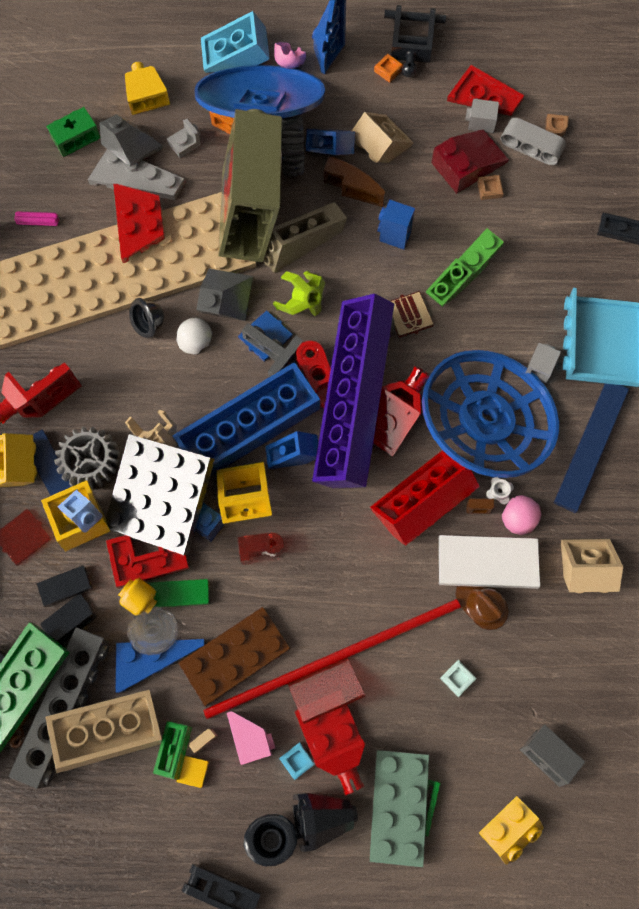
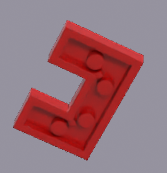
(146, 567)

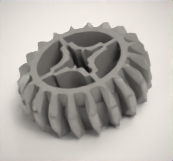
(91, 449)

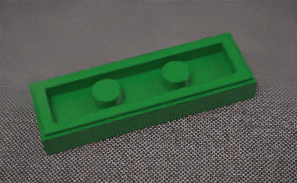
(181, 593)

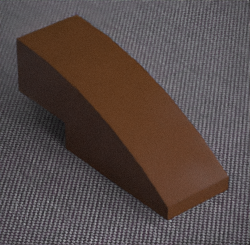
(354, 182)

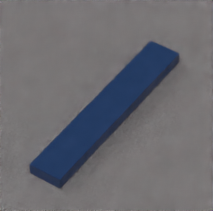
(590, 447)

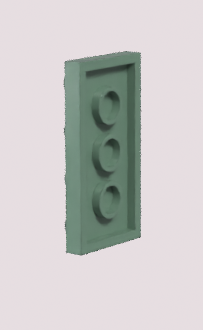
(399, 808)

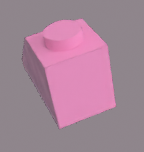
(250, 739)

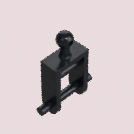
(409, 47)

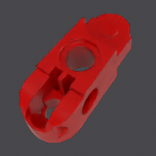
(314, 366)

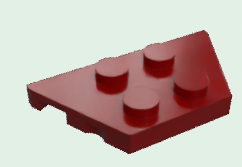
(137, 220)

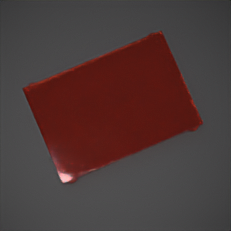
(326, 690)

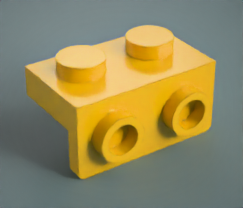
(512, 830)

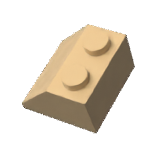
(380, 137)
(591, 566)

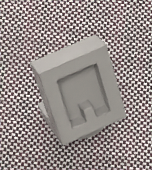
(185, 139)

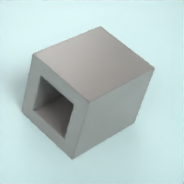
(482, 115)
(543, 361)

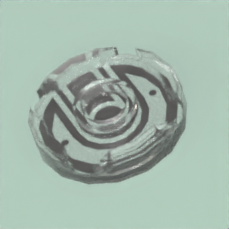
(153, 631)

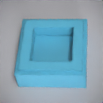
(297, 761)

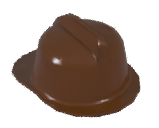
(483, 606)

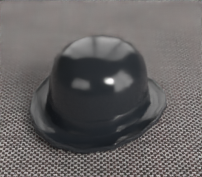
(145, 317)
(270, 840)

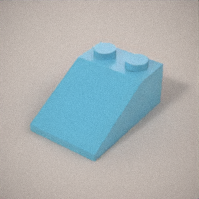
(236, 44)

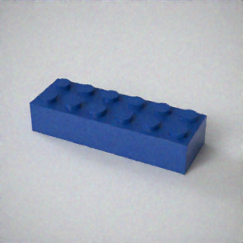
(251, 418)

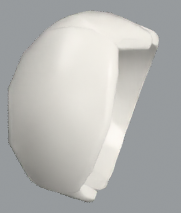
(193, 335)

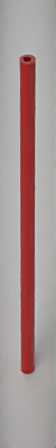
(331, 659)

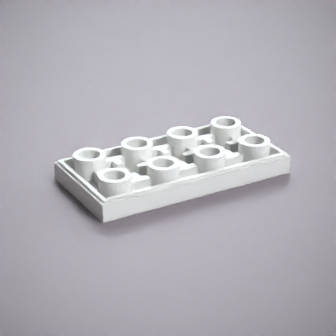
(488, 562)

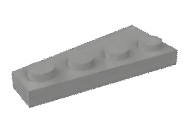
(140, 176)

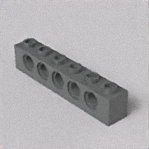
(25, 767)

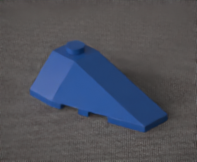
(330, 34)

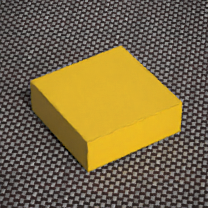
(193, 772)

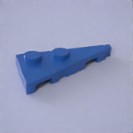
(137, 667)

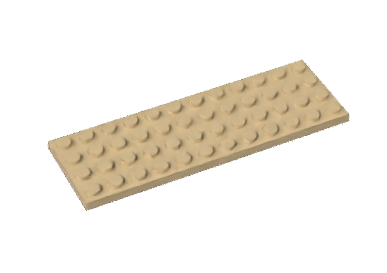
(89, 280)

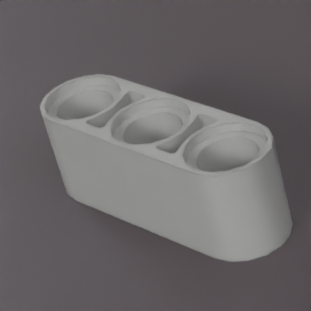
(533, 141)

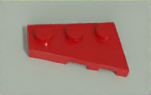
(479, 85)

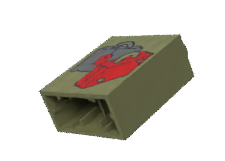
(250, 185)

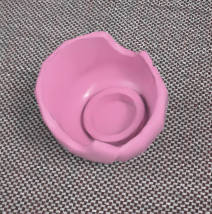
(287, 57)
(521, 515)

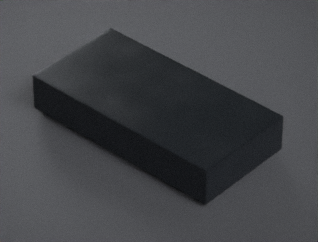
(64, 586)

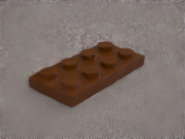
(234, 656)

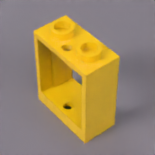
(233, 506)

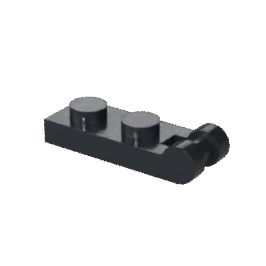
(219, 890)

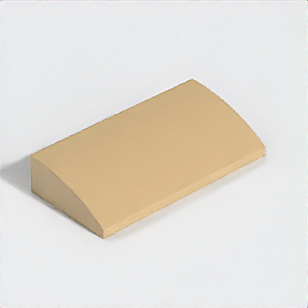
(103, 731)

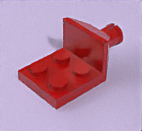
(41, 396)
(399, 410)
(335, 745)

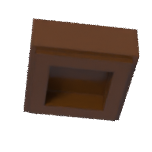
(479, 506)

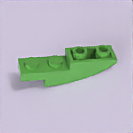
(465, 269)

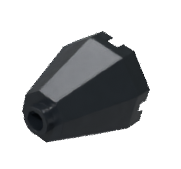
(321, 819)

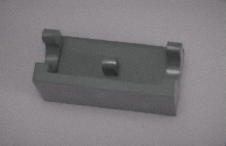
(552, 756)

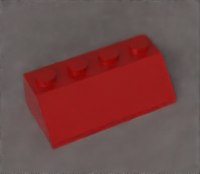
(424, 497)

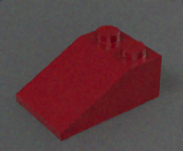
(466, 158)

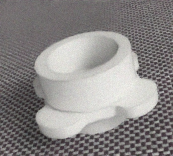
(506, 487)

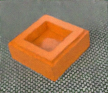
(388, 68)

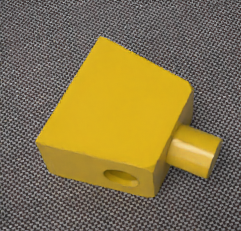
(145, 89)

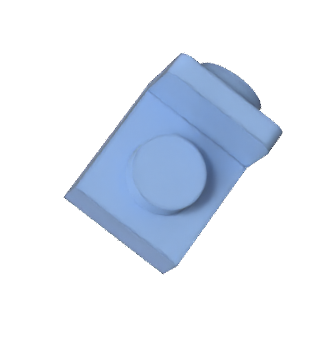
(80, 511)

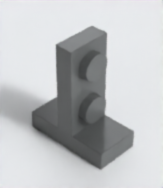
(272, 348)

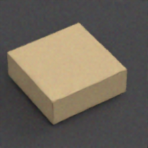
(203, 740)

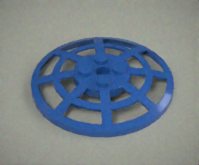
(496, 407)

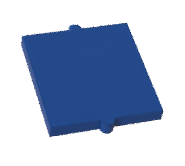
(273, 329)

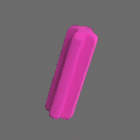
(36, 218)

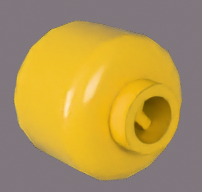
(137, 597)

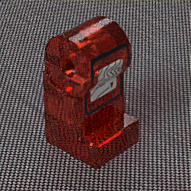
(259, 545)

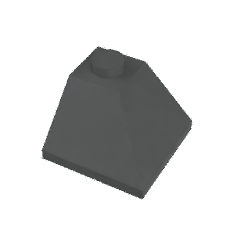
(127, 140)
(225, 294)

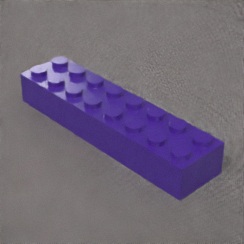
(353, 392)

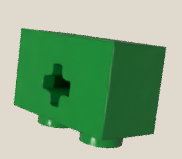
(73, 131)

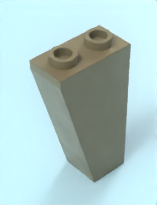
(302, 235)

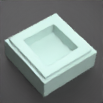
(458, 678)

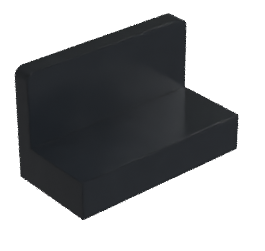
(72, 615)

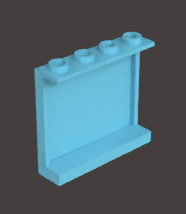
(601, 340)

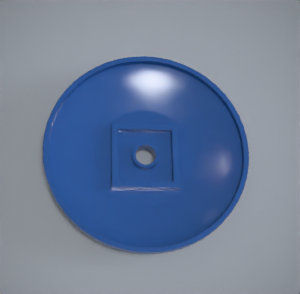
(260, 87)

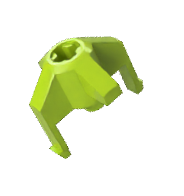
(304, 294)

